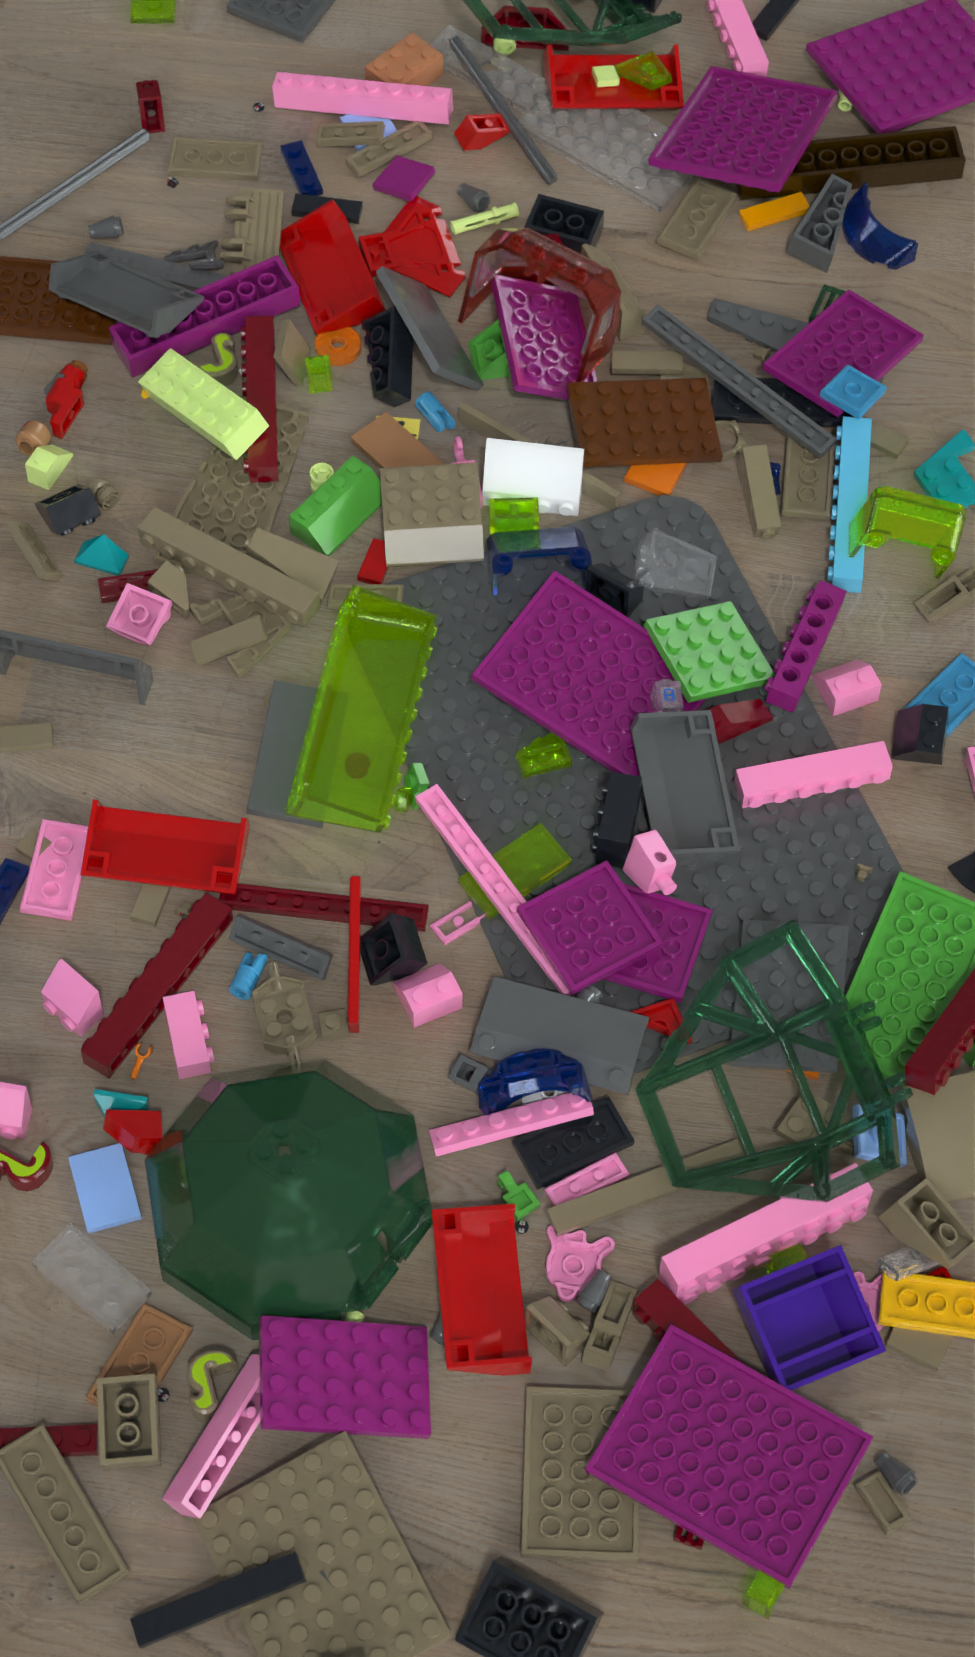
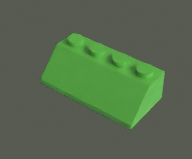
(337, 507)

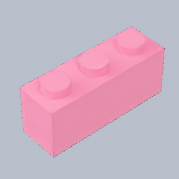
(188, 1034)

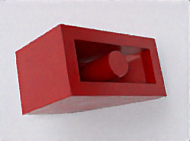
(481, 130)
(134, 1129)

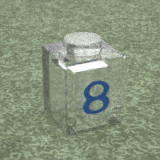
(666, 696)

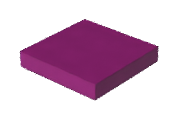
(403, 178)

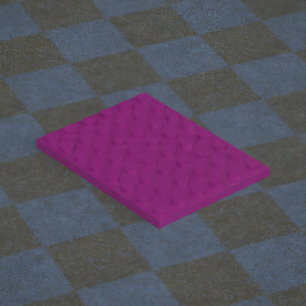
(903, 63)
(743, 129)
(578, 671)
(729, 1455)

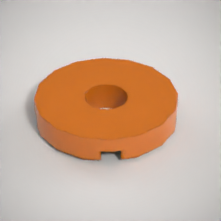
(339, 355)

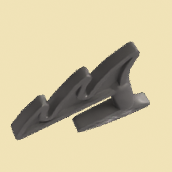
(195, 252)

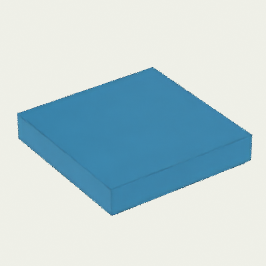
(853, 391)

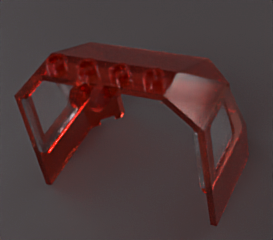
(525, 252)

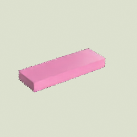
(590, 1179)

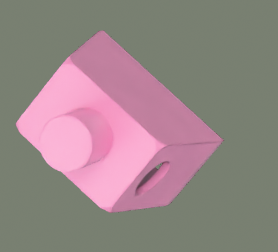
(650, 864)

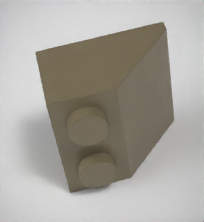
(556, 1329)

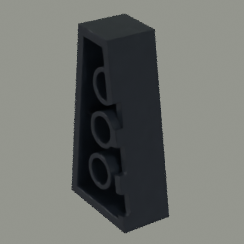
(390, 356)

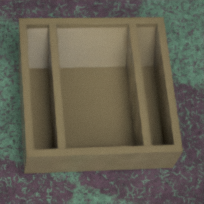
(432, 514)

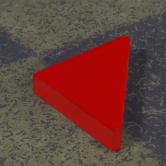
(663, 1017)

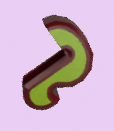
(25, 1175)

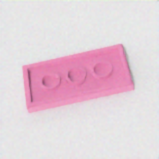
(55, 874)

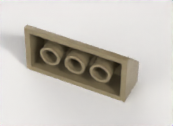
(630, 312)

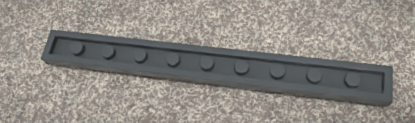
(739, 381)

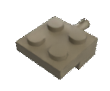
(799, 1126)

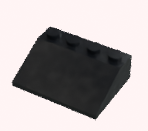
(526, 1617)

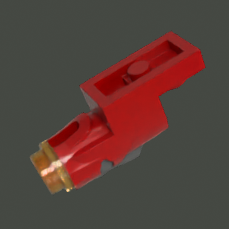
(64, 396)

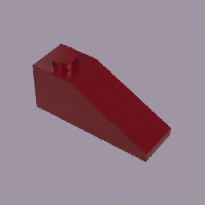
(738, 718)

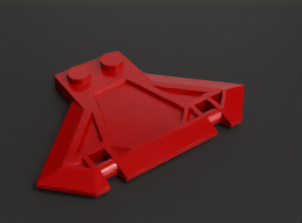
(416, 248)

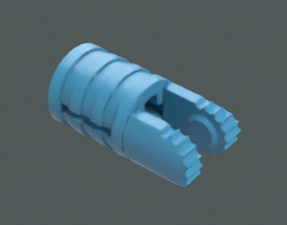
(434, 412)
(247, 975)

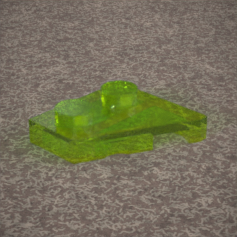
(645, 71)
(543, 756)

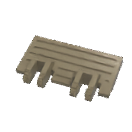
(260, 233)

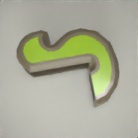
(226, 366)
(199, 1375)

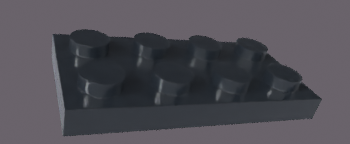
(572, 1145)

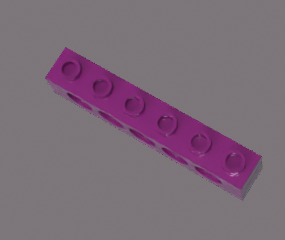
(805, 647)

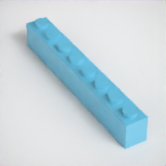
(850, 496)

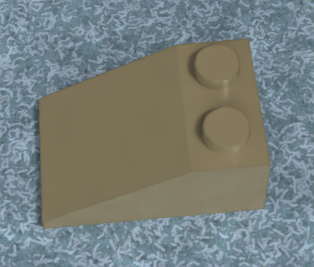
(929, 1225)

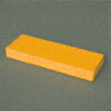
(774, 211)

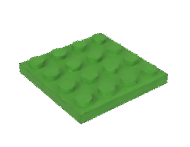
(709, 651)

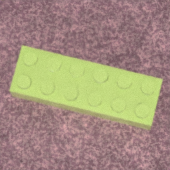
(203, 404)

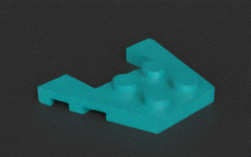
(944, 474)

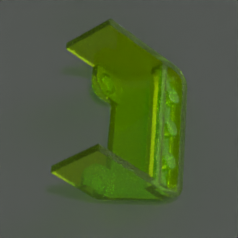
(909, 519)

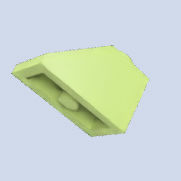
(46, 465)

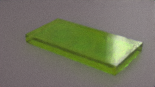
(526, 862)

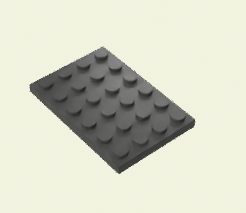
(790, 989)

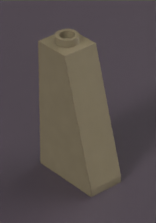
(759, 491)
(293, 560)

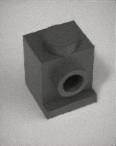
(463, 1068)

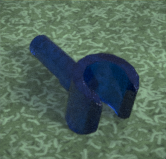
(775, 469)

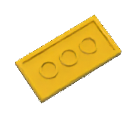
(928, 1305)

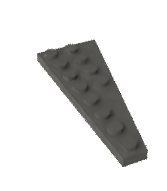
(755, 325)

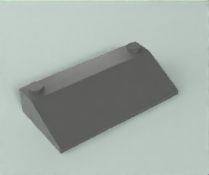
(123, 292)
(75, 656)
(684, 784)
(531, 1018)

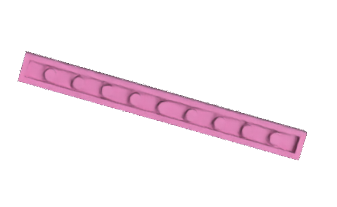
(484, 871)

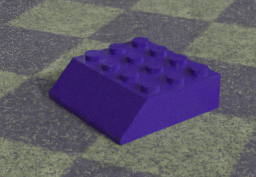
(809, 1319)

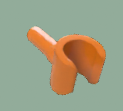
(139, 1060)

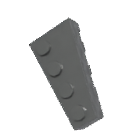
(819, 229)

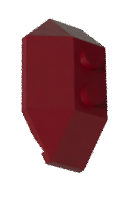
(512, 17)

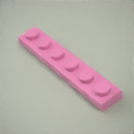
(509, 1123)

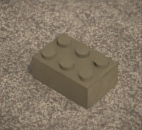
(128, 1422)

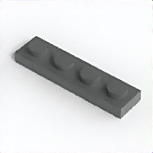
(280, 946)

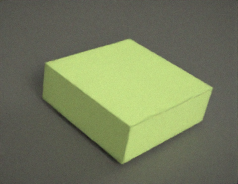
(605, 76)

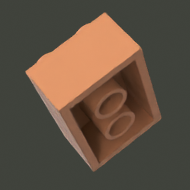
(407, 62)

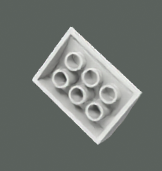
(534, 470)

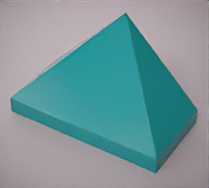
(102, 555)
(119, 1101)

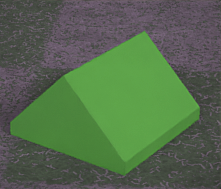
(489, 353)

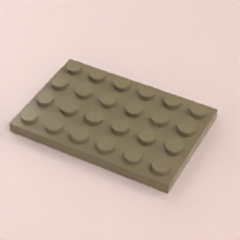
(563, 1506)

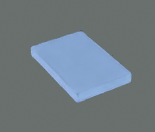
(104, 1188)

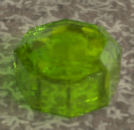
(403, 799)

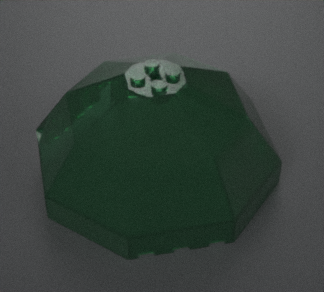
(291, 1230)

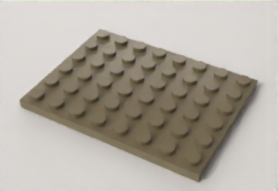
(335, 1524)

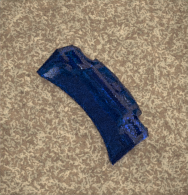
(871, 238)
(529, 1074)

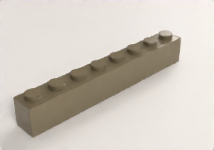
(229, 567)

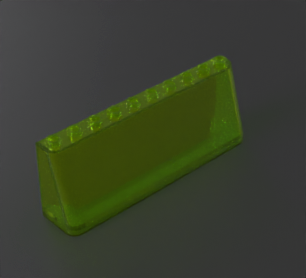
(362, 713)

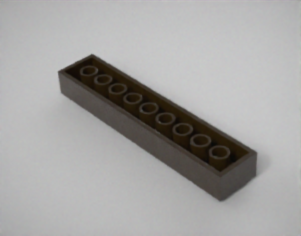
(873, 160)

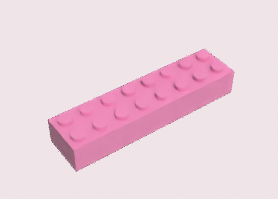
(756, 1237)

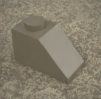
(171, 584)

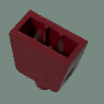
(150, 99)

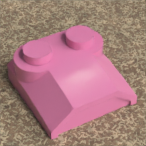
(139, 615)

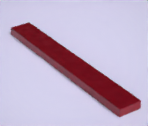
(319, 905)

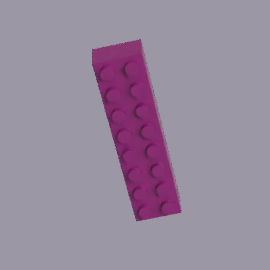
(254, 291)

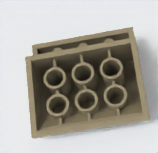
(943, 1136)

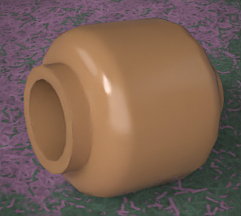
(32, 436)

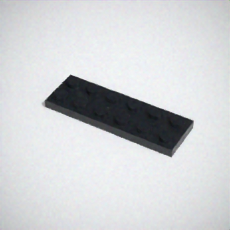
(730, 407)

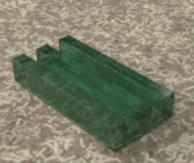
(834, 291)

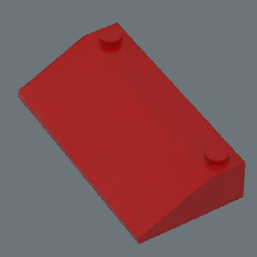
(573, 86)
(330, 270)
(164, 849)
(480, 1290)

